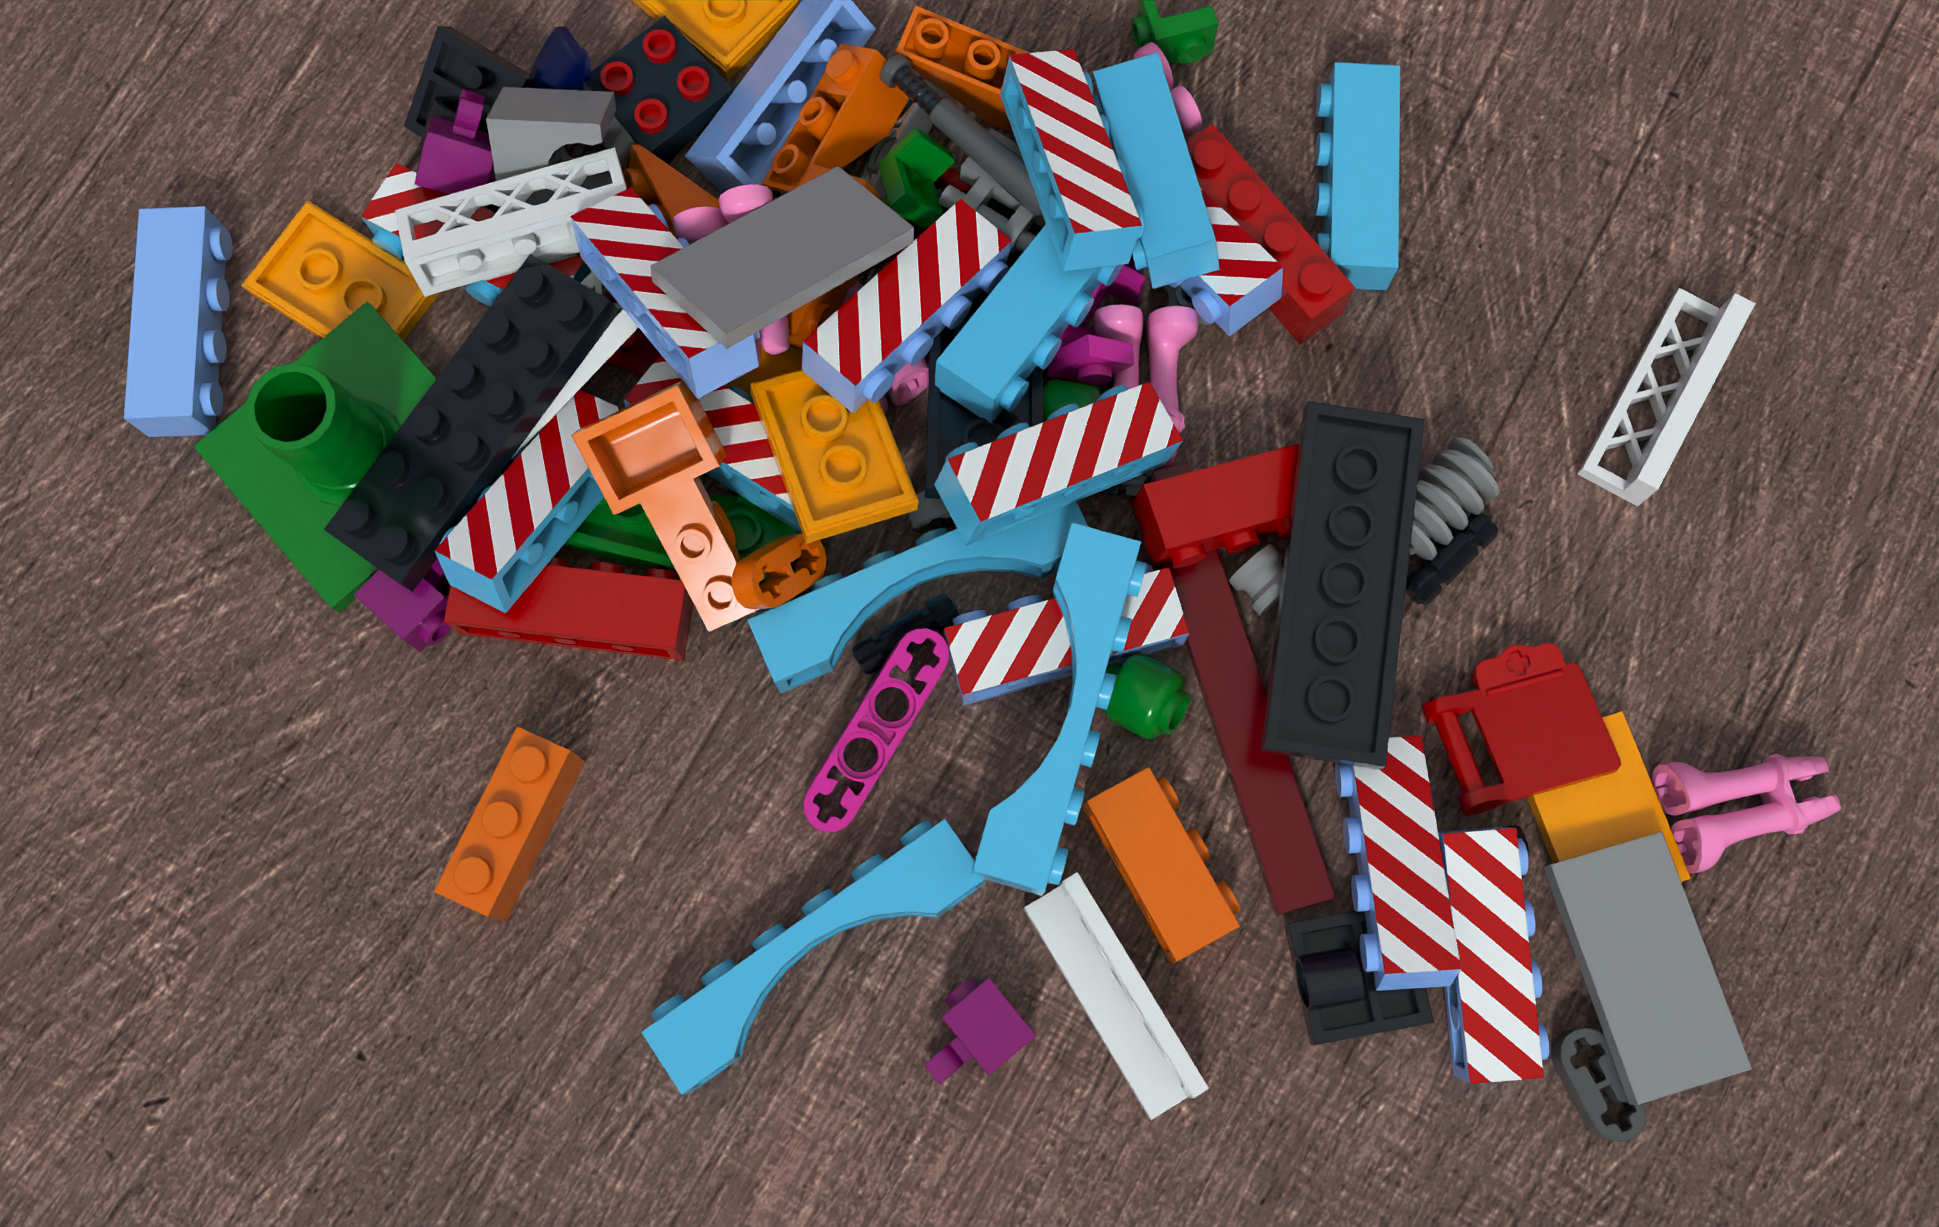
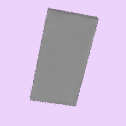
(781, 256)
(1647, 969)

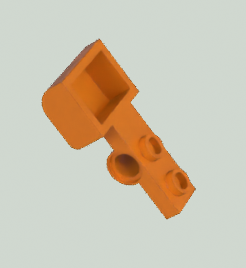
(654, 459)

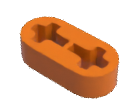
(783, 580)

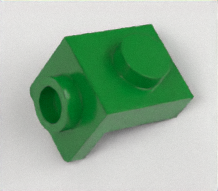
(1180, 37)
(910, 177)

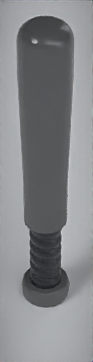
(972, 138)

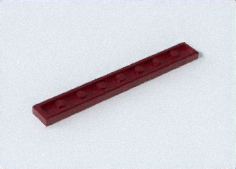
(1237, 708)

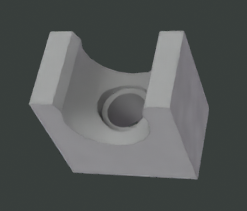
(534, 124)

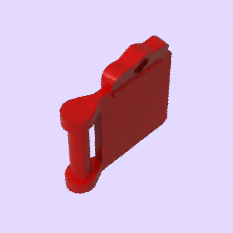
(1533, 722)

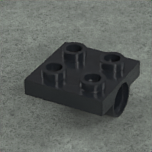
(457, 64)
(1337, 992)

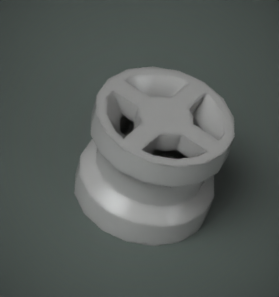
(1261, 579)

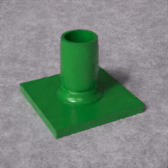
(313, 437)

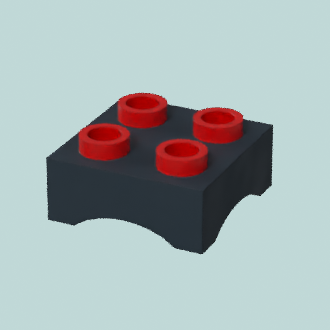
(661, 89)

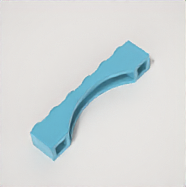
(812, 631)
(1025, 829)
(711, 1028)

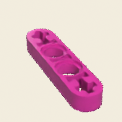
(884, 734)

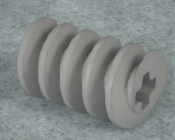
(1445, 489)

